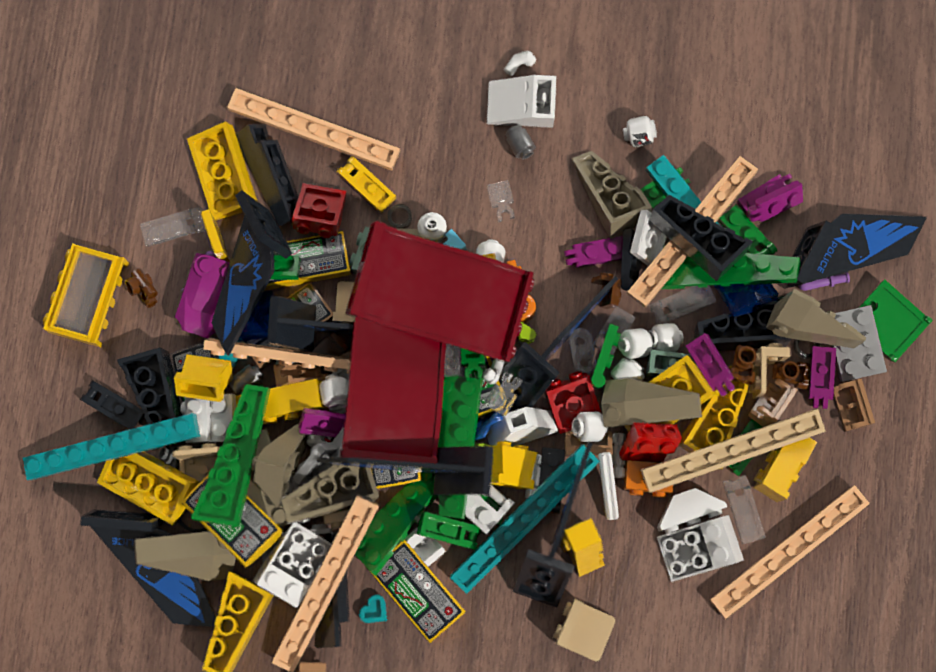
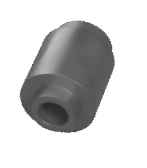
(520, 142)
(248, 375)

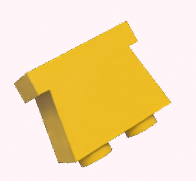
(203, 378)
(512, 466)

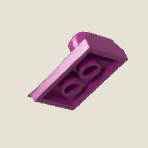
(201, 295)

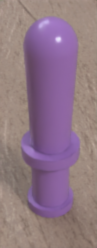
(831, 281)

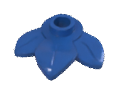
(483, 425)

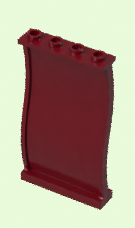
(440, 292)
(393, 395)

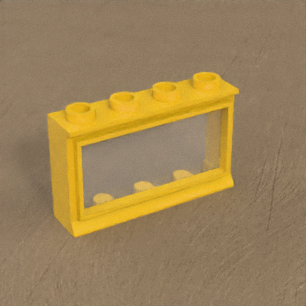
(84, 294)

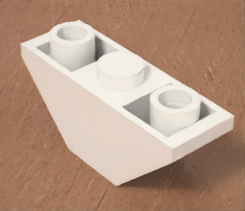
(522, 426)
(688, 508)

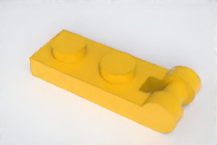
(367, 184)

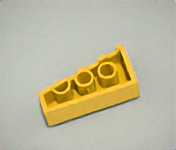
(290, 400)
(717, 419)
(237, 619)

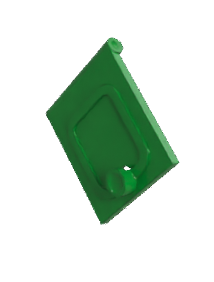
(896, 320)

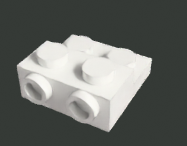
(211, 416)

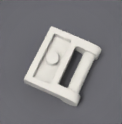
(483, 514)

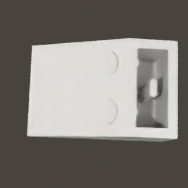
(522, 101)
(700, 548)
(292, 564)

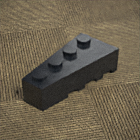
(698, 236)
(744, 330)
(153, 384)

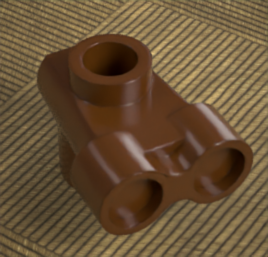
(142, 285)
(743, 370)
(792, 373)

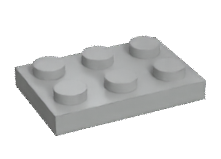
(867, 357)

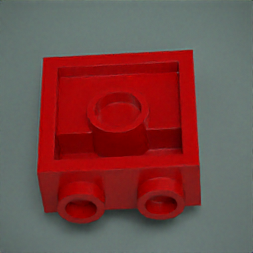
(319, 210)
(570, 398)
(650, 442)

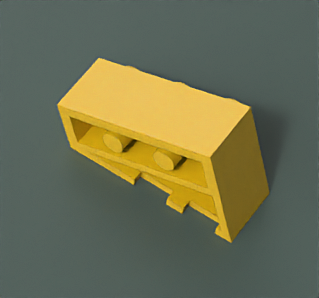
(783, 469)
(583, 547)

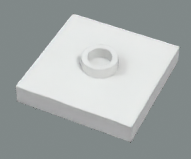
(647, 239)

